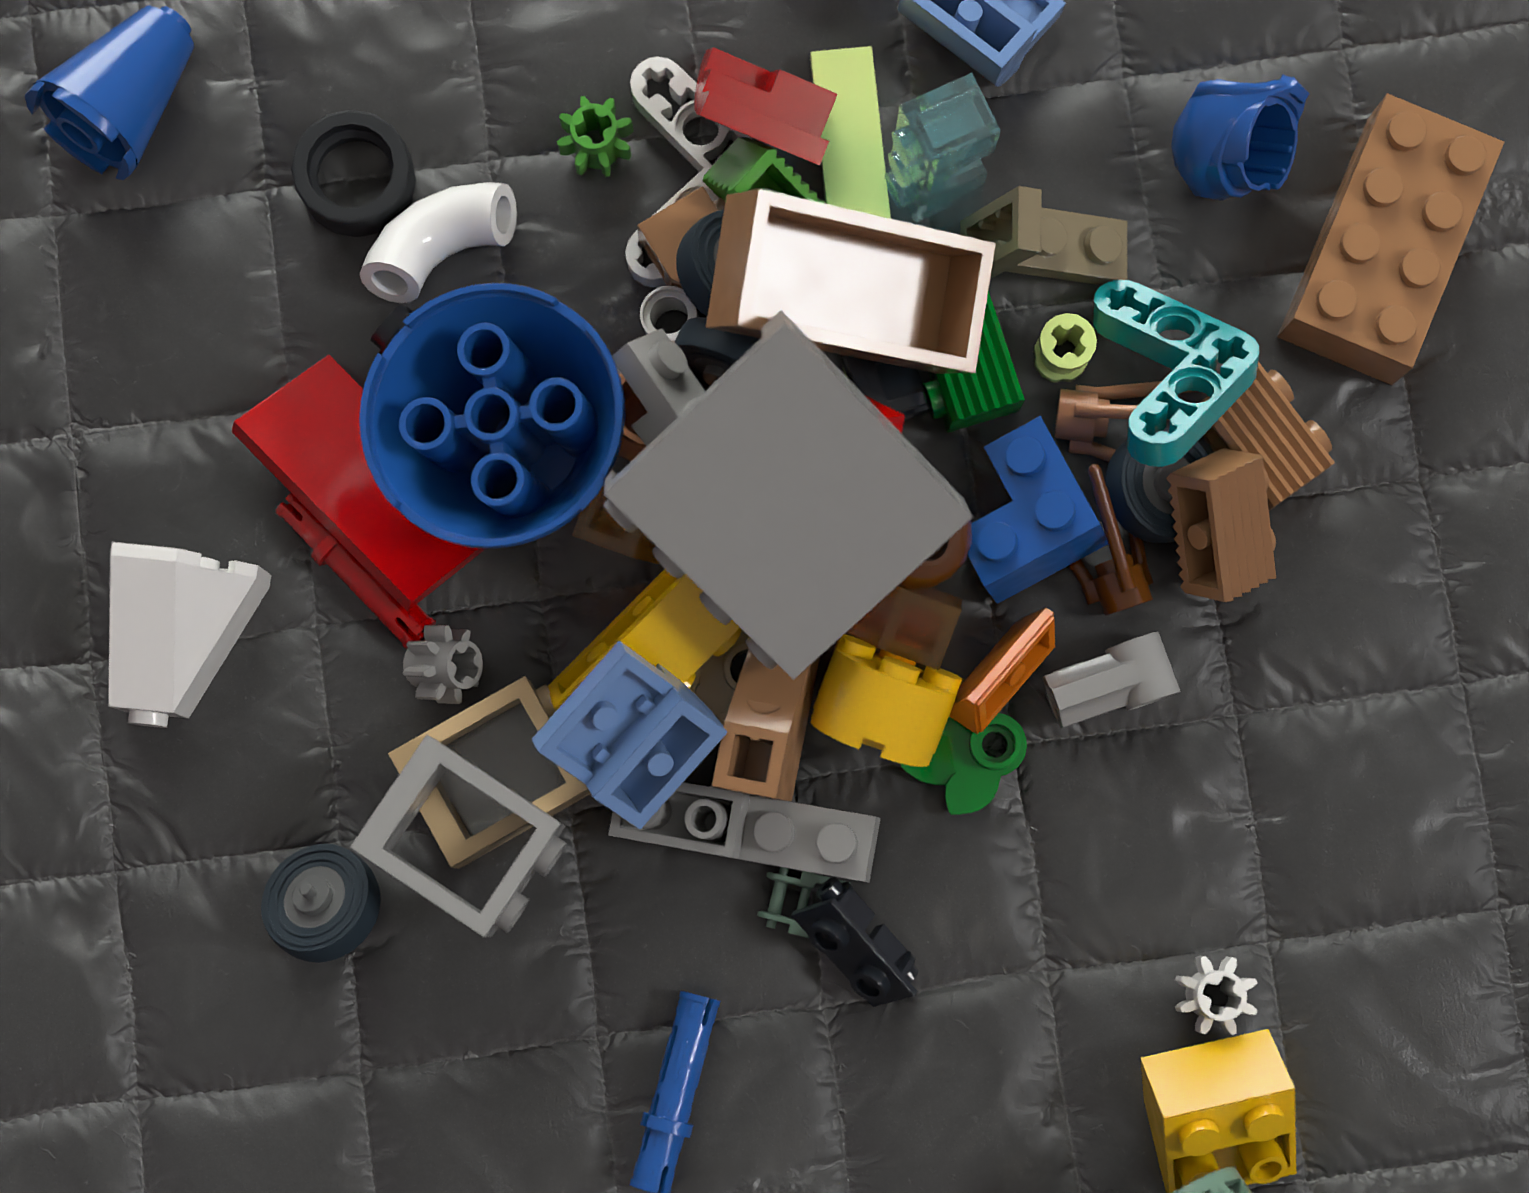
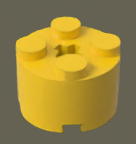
(884, 702)

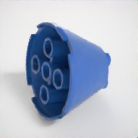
(492, 416)

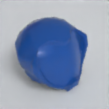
(1238, 136)

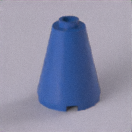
(115, 90)

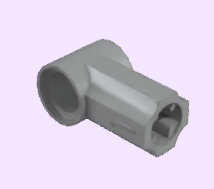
(1126, 677)

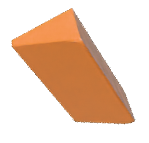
(1004, 670)

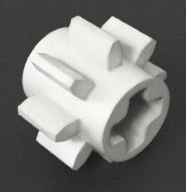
(1230, 985)

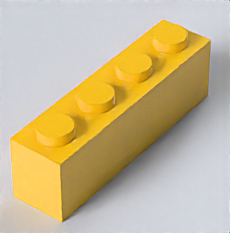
(662, 626)

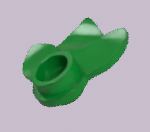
(964, 766)

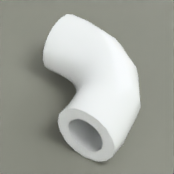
(433, 231)

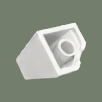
(173, 626)

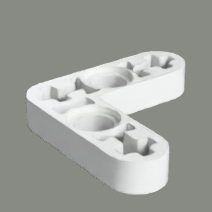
(657, 112)

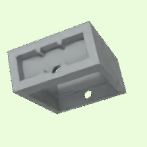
(404, 802)

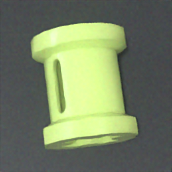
(1057, 331)

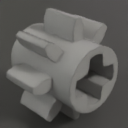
(443, 664)

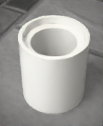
(661, 301)

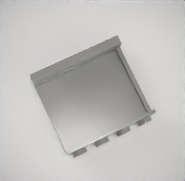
(786, 500)

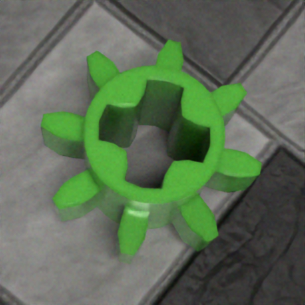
(590, 118)

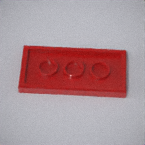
(315, 449)

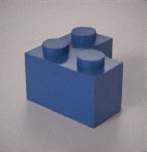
(1044, 523)

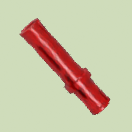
(329, 551)

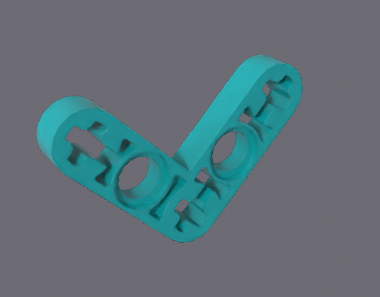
(1134, 319)

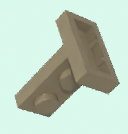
(1049, 240)

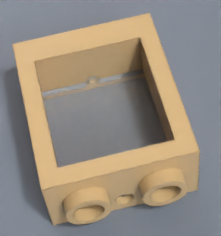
(499, 741)

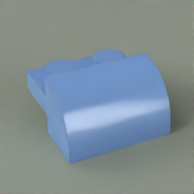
(985, 33)
(630, 734)

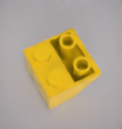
(1221, 1110)

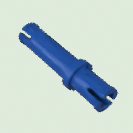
(674, 1095)

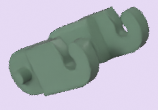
(778, 894)

